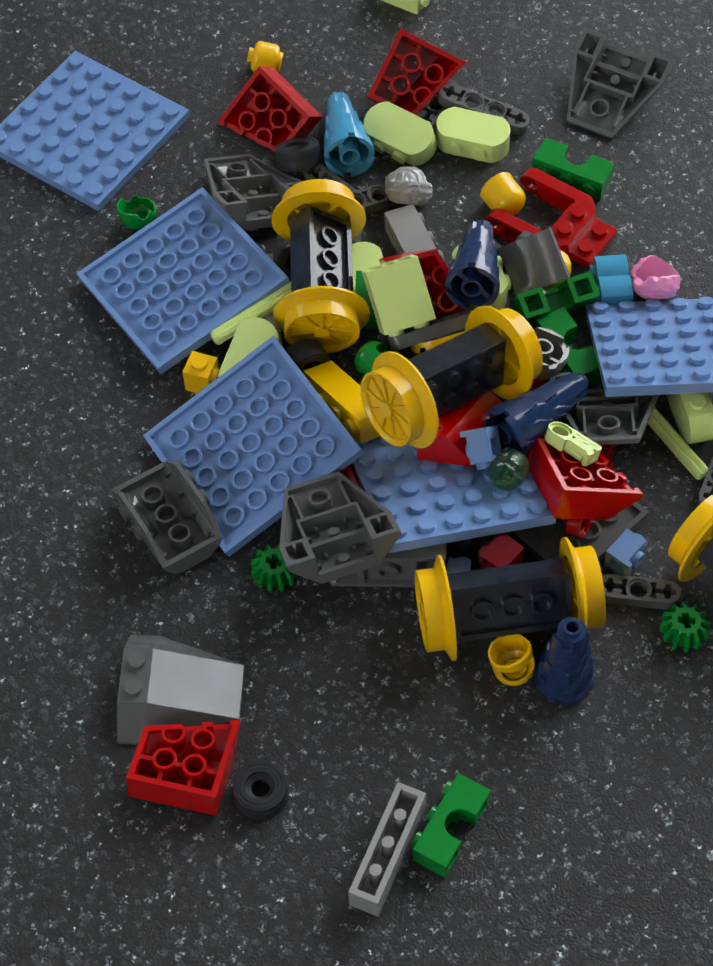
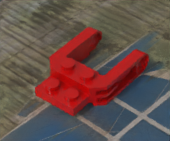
(576, 229)

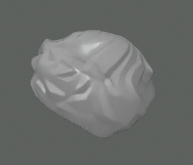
(408, 186)

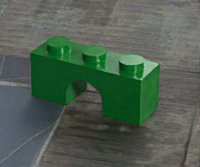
(590, 178)
(571, 294)
(578, 361)
(461, 801)

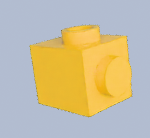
(200, 371)

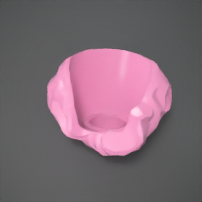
(654, 278)

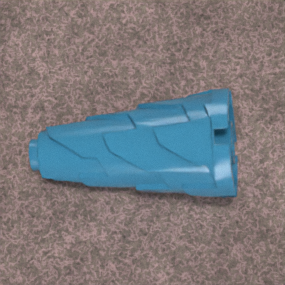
(345, 138)

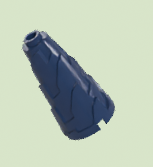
(474, 271)
(530, 414)
(566, 666)

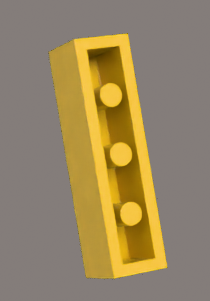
(343, 398)

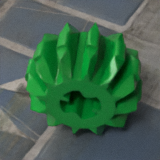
(264, 573)
(695, 623)

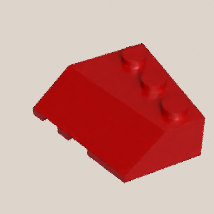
(412, 73)

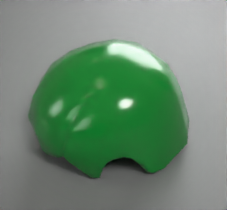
(136, 212)

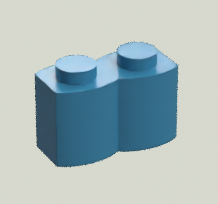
(612, 278)

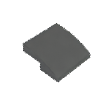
(534, 261)

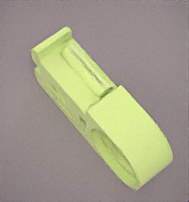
(572, 442)

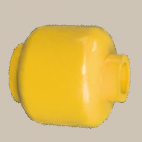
(265, 55)

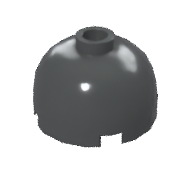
(553, 352)

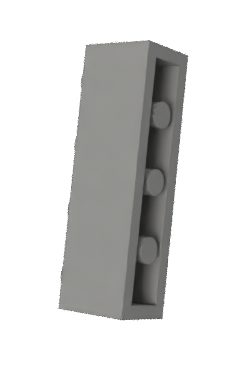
(408, 231)
(387, 849)

